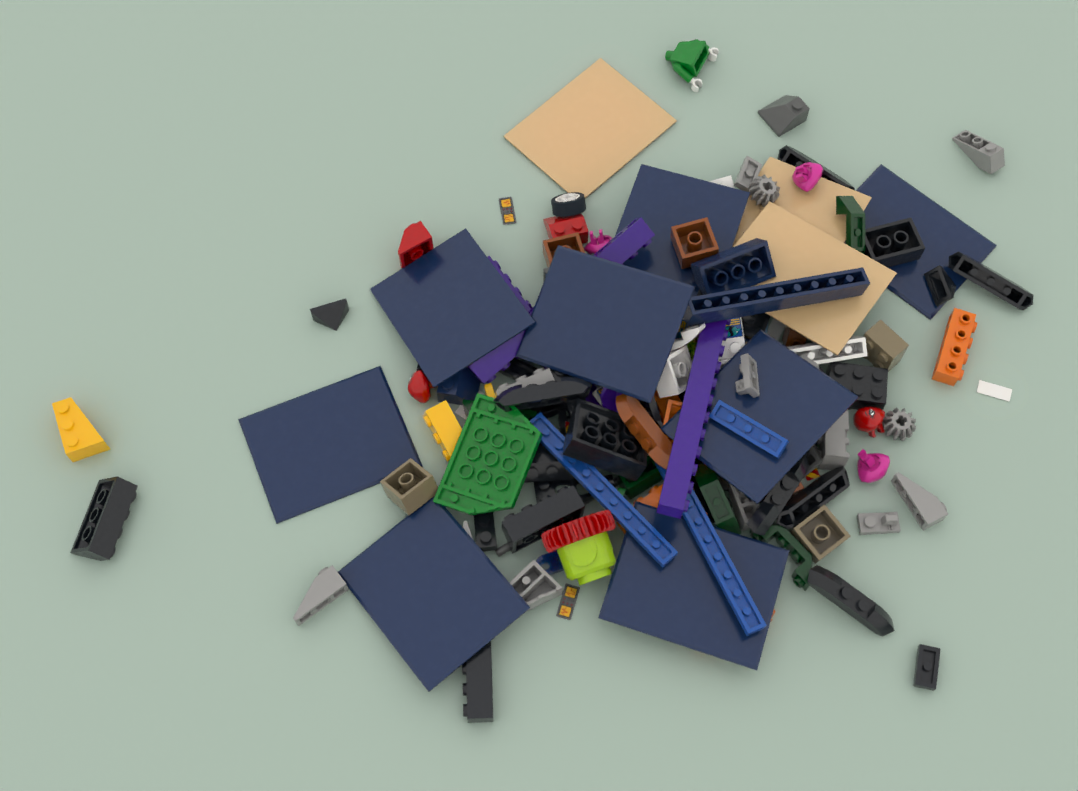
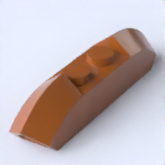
(644, 429)

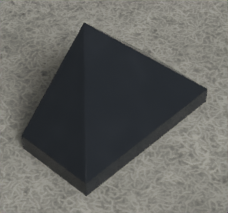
(940, 285)
(331, 314)

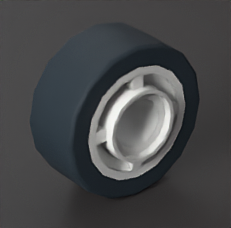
(568, 204)

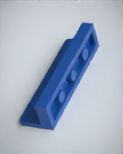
(749, 429)

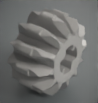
(764, 190)
(891, 420)

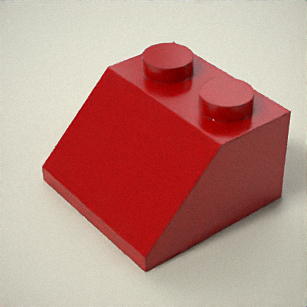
(563, 226)
(414, 243)

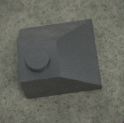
(785, 114)

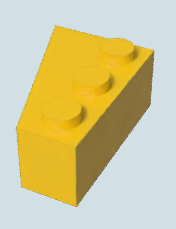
(444, 427)
(76, 431)

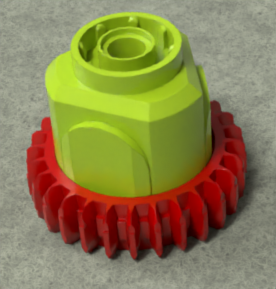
(583, 546)

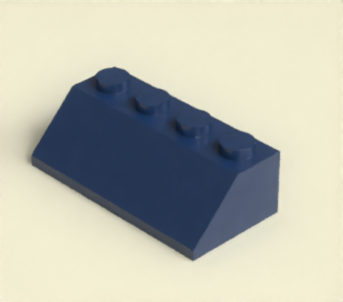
(734, 268)
(459, 387)

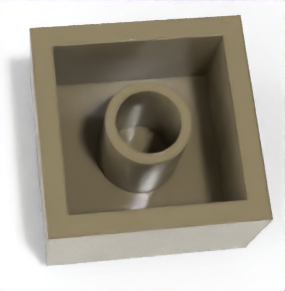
(884, 346)
(409, 486)
(820, 533)

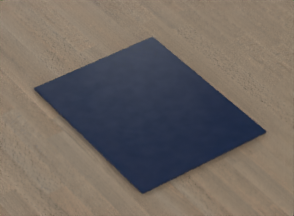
(674, 199)
(939, 231)
(451, 307)
(605, 323)
(792, 402)
(328, 443)
(433, 592)
(684, 597)

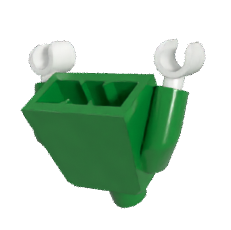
(689, 58)

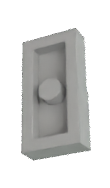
(747, 173)
(749, 383)
(878, 523)

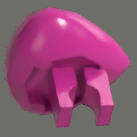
(807, 175)
(596, 243)
(872, 466)

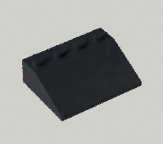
(603, 441)

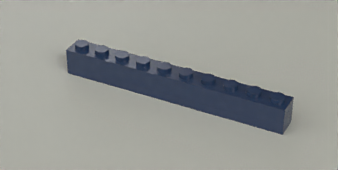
(775, 296)

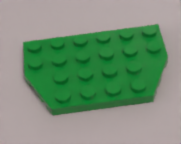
(489, 460)

